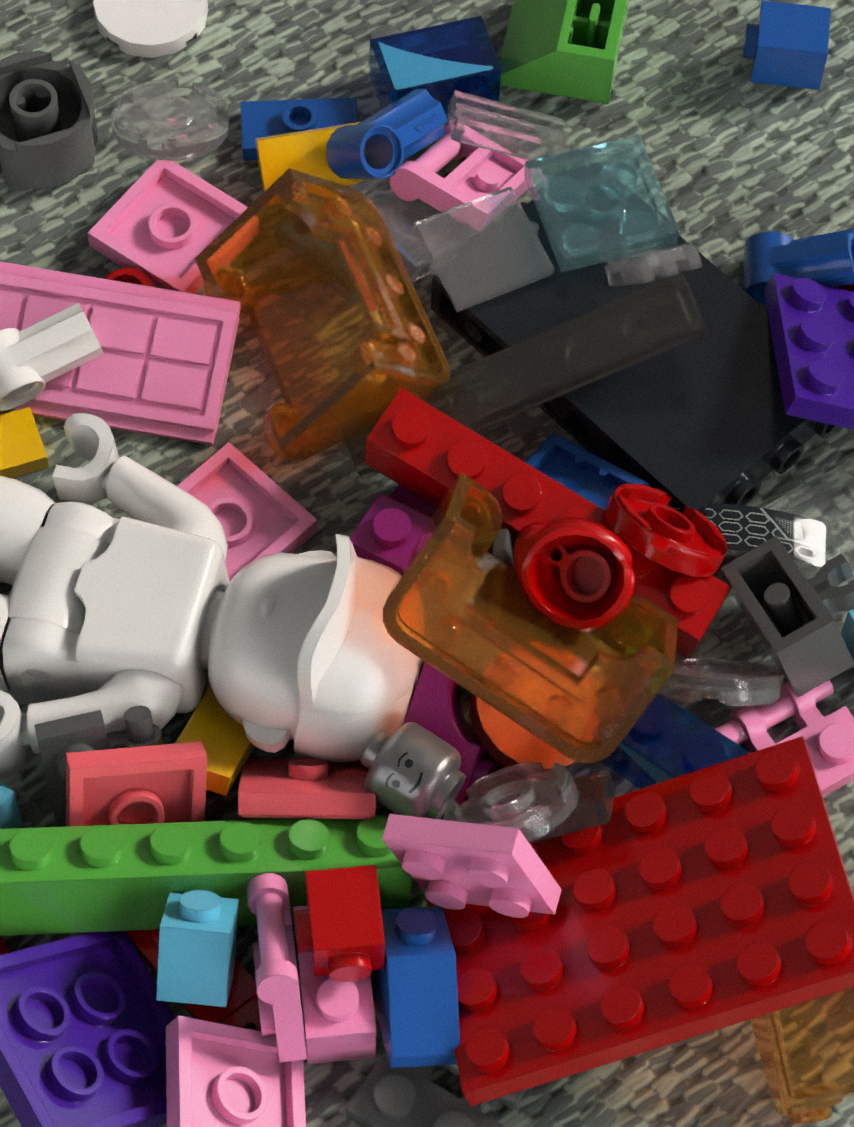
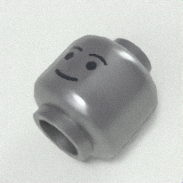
(412, 771)

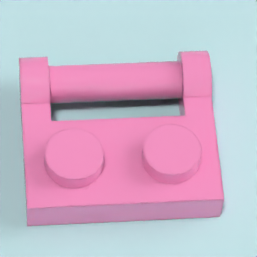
(475, 177)
(276, 966)

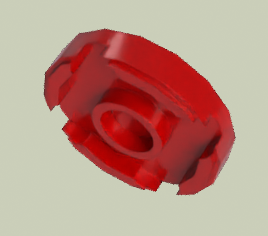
(670, 538)

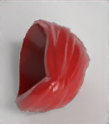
(588, 582)

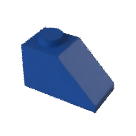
(417, 989)

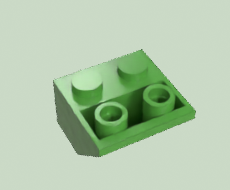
(564, 47)

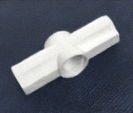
(43, 353)

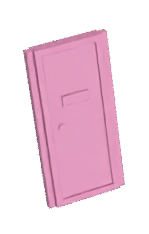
(160, 346)

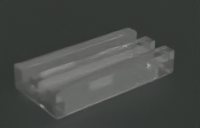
(505, 127)
(652, 264)

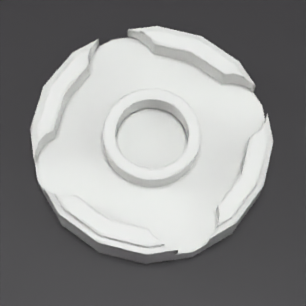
(150, 26)

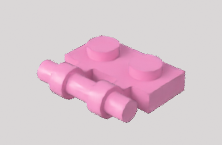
(827, 738)

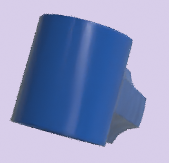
(387, 137)
(821, 258)

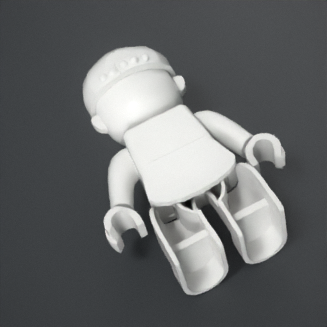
(147, 612)

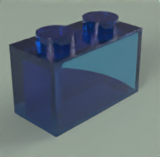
(438, 60)
(669, 745)

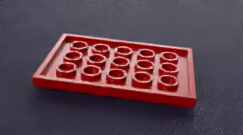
(668, 925)

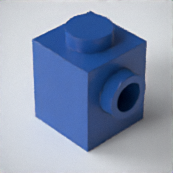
(788, 44)

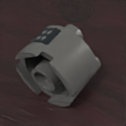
(44, 121)

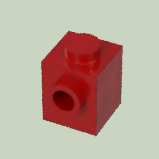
(342, 923)

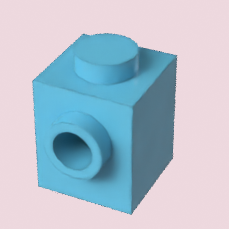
(197, 948)

